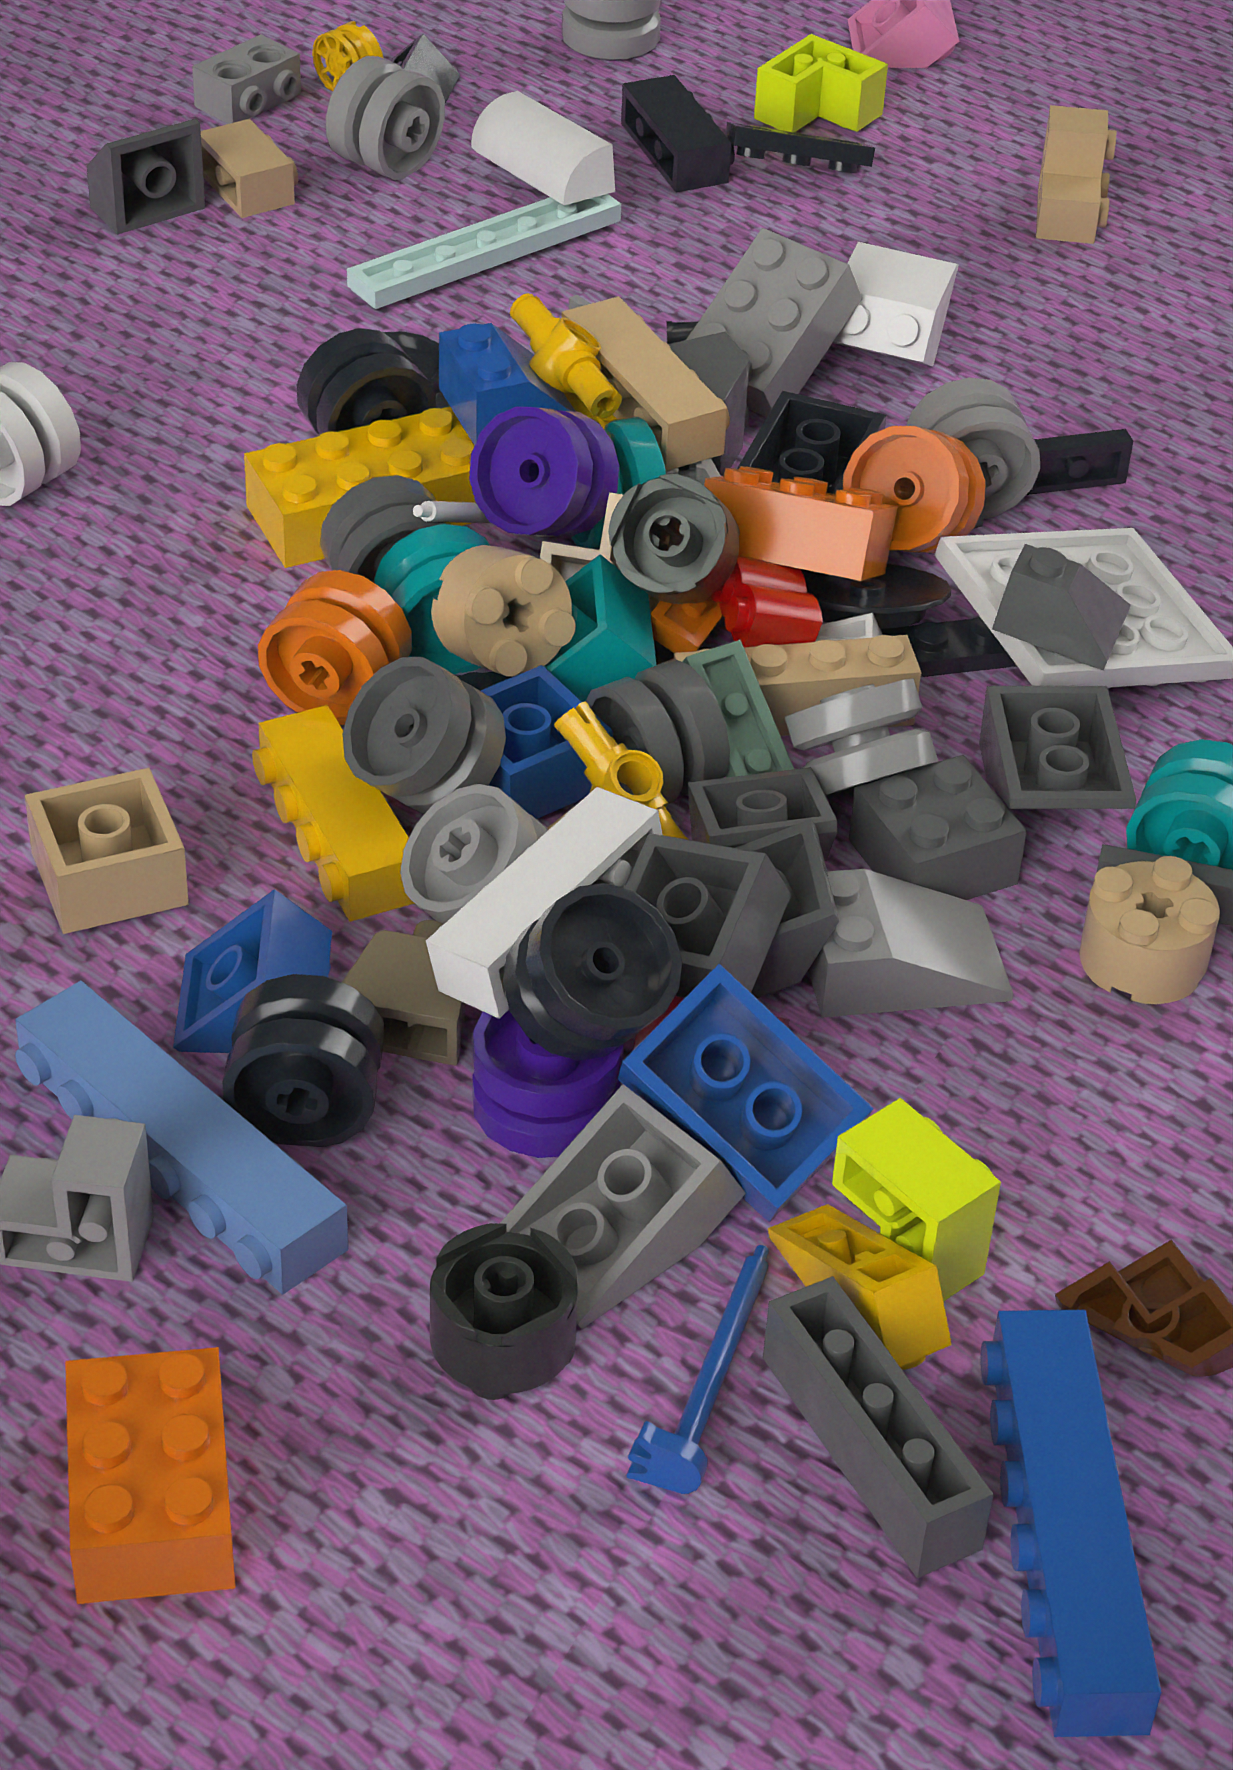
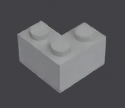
(84, 1209)

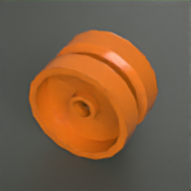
(927, 477)
(332, 641)

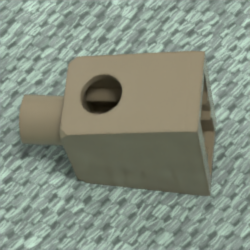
(402, 986)

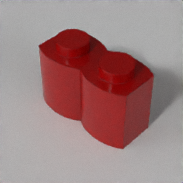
(768, 604)

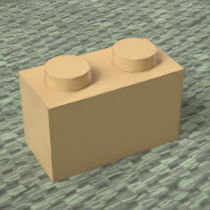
(247, 168)

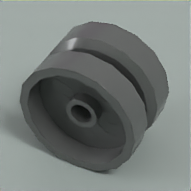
(370, 522)
(671, 719)
(422, 733)

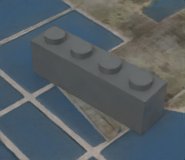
(877, 1427)

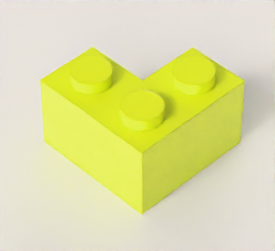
(820, 81)
(920, 1191)

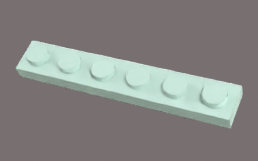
(478, 248)

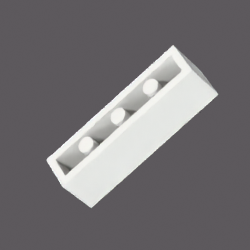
(586, 847)

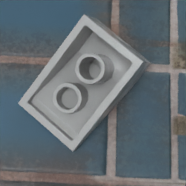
(904, 949)
(627, 1201)

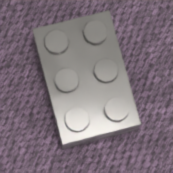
(783, 311)

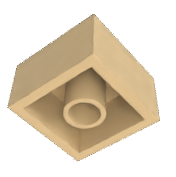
(107, 850)

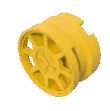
(341, 49)

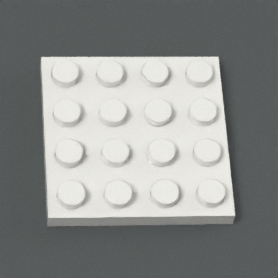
(1161, 638)

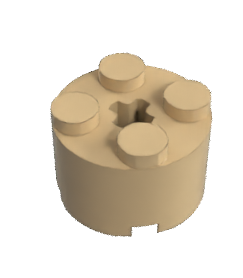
(503, 610)
(1149, 930)

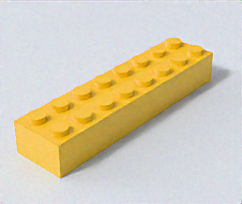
(299, 481)

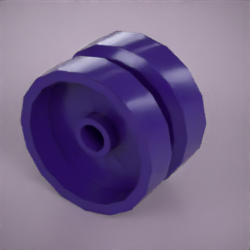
(543, 471)
(534, 1097)

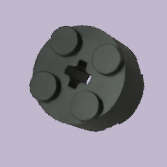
(674, 507)
(503, 1309)

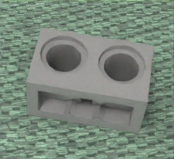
(246, 79)

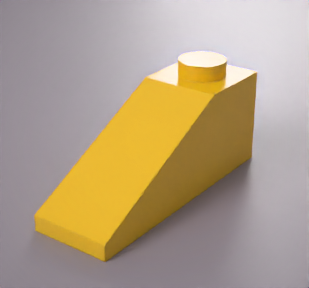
(884, 1281)

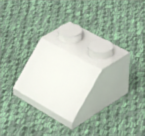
(900, 303)

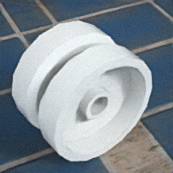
(35, 432)

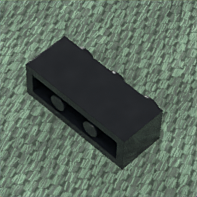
(676, 133)

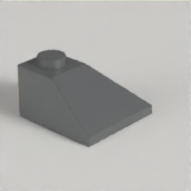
(1061, 607)

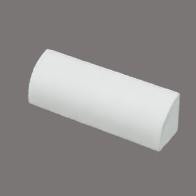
(544, 149)

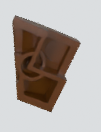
(1160, 1309)

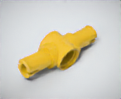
(565, 355)
(613, 762)

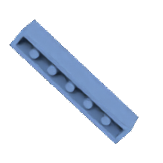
(197, 1145)

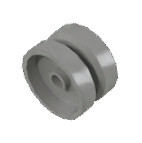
(611, 27)
(385, 117)
(994, 431)
(858, 730)
(464, 847)

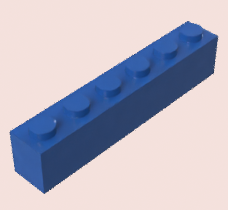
(1071, 1527)

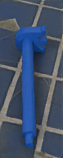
(675, 1458)

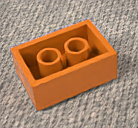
(804, 525)
(148, 1476)

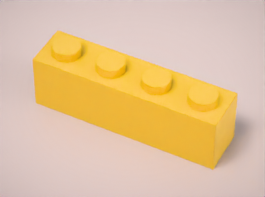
(335, 814)

